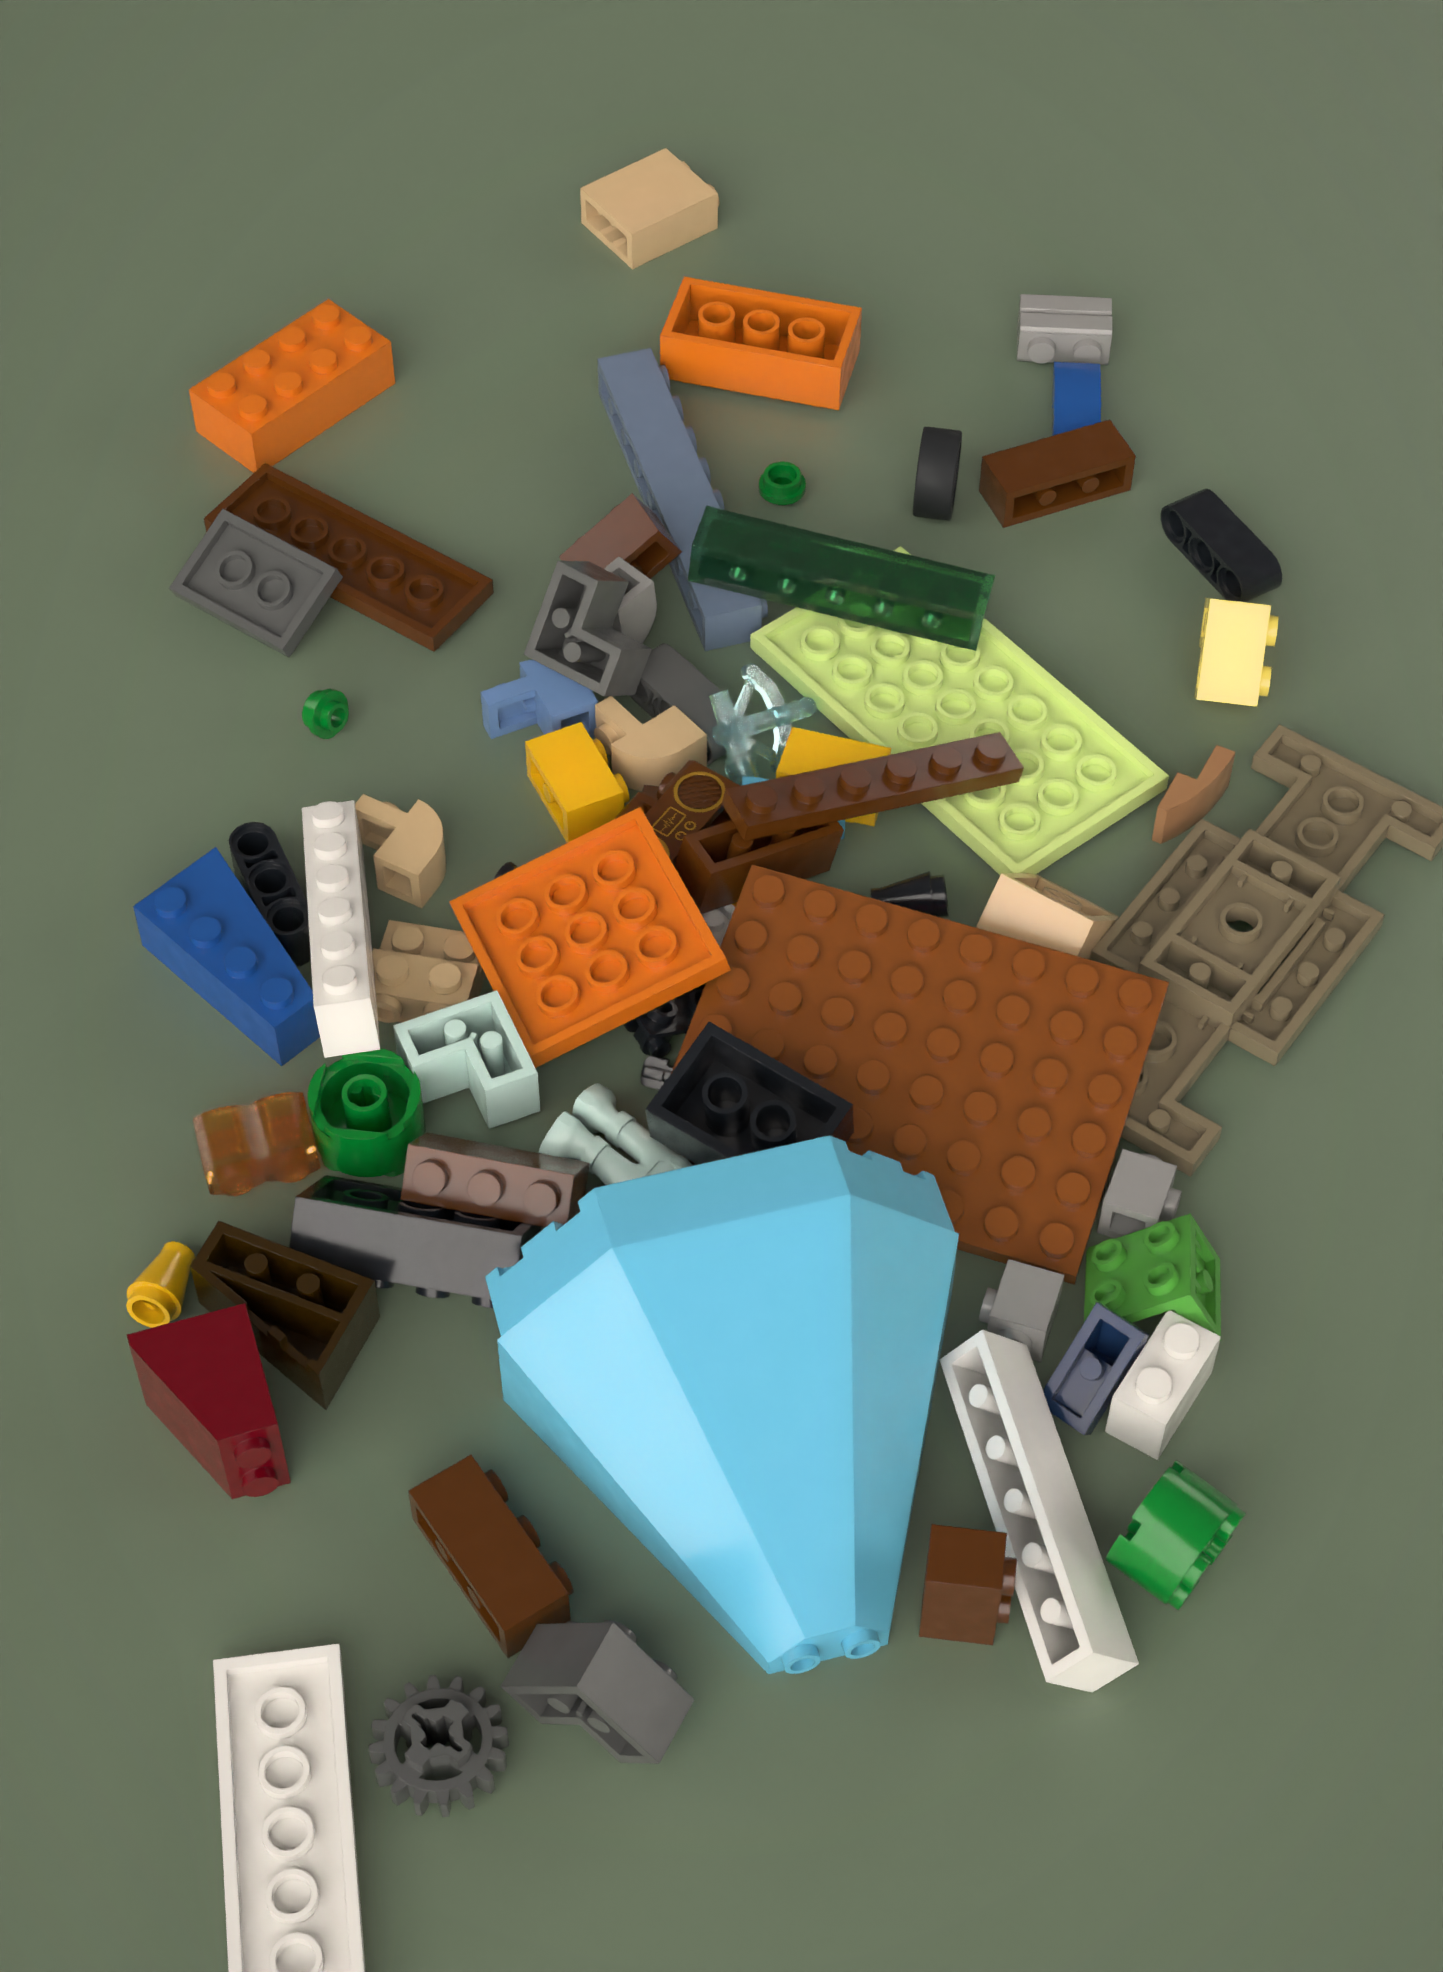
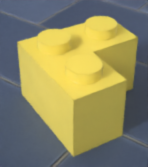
(1234, 651)

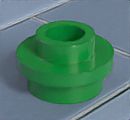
(782, 483)
(325, 712)

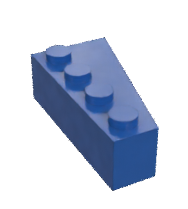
(229, 955)

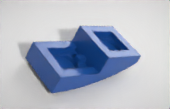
(1075, 396)

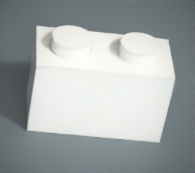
(1162, 1384)

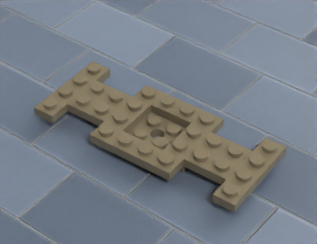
(1283, 884)

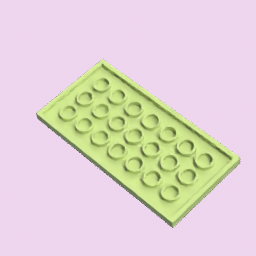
(931, 693)

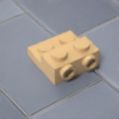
(423, 971)

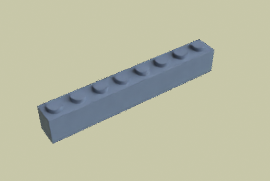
(672, 485)

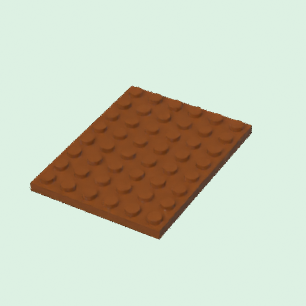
(954, 1047)

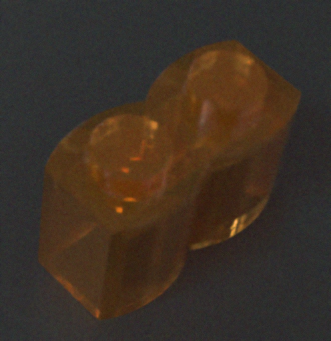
(256, 1144)

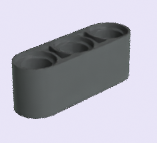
(675, 681)

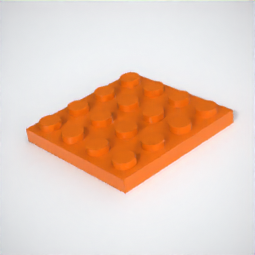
(589, 936)

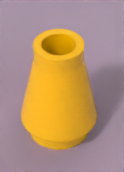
(160, 1289)

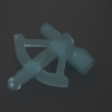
(735, 730)

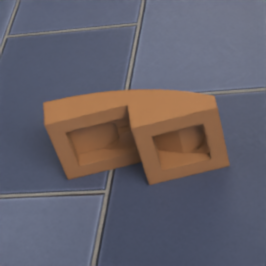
(1193, 798)

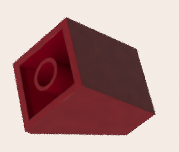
(214, 1397)

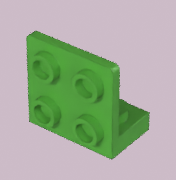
(1157, 1272)

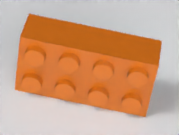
(761, 342)
(292, 386)

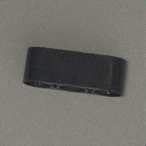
(1221, 546)
(272, 886)

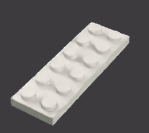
(287, 1813)

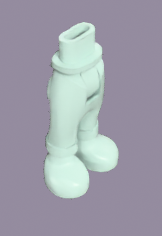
(596, 1112)

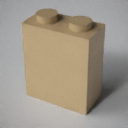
(649, 208)

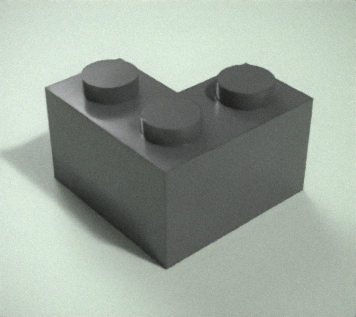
(577, 634)
(604, 1684)

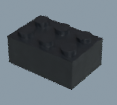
(740, 1101)

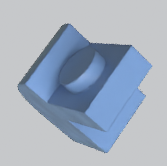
(537, 698)

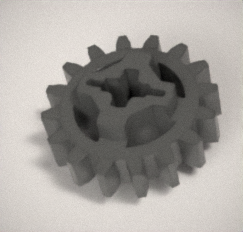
(442, 1771)

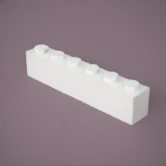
(339, 930)
(1038, 1505)

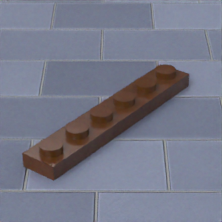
(871, 786)

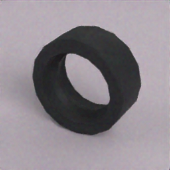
(937, 473)

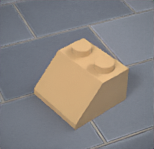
(1044, 915)

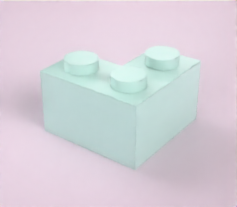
(472, 1049)

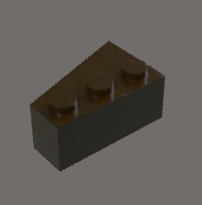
(301, 1309)

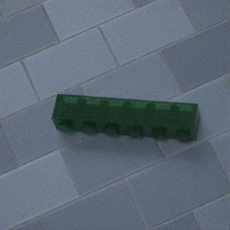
(840, 578)

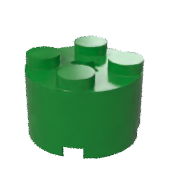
(366, 1113)
(1175, 1535)

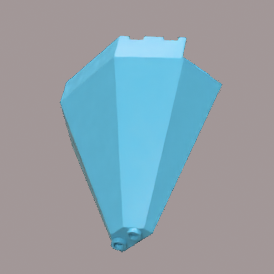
(746, 1378)

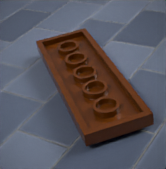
(381, 568)

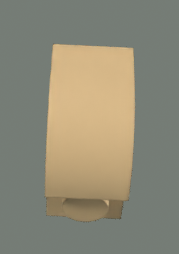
(650, 749)
(408, 847)

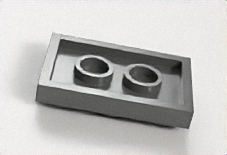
(256, 582)

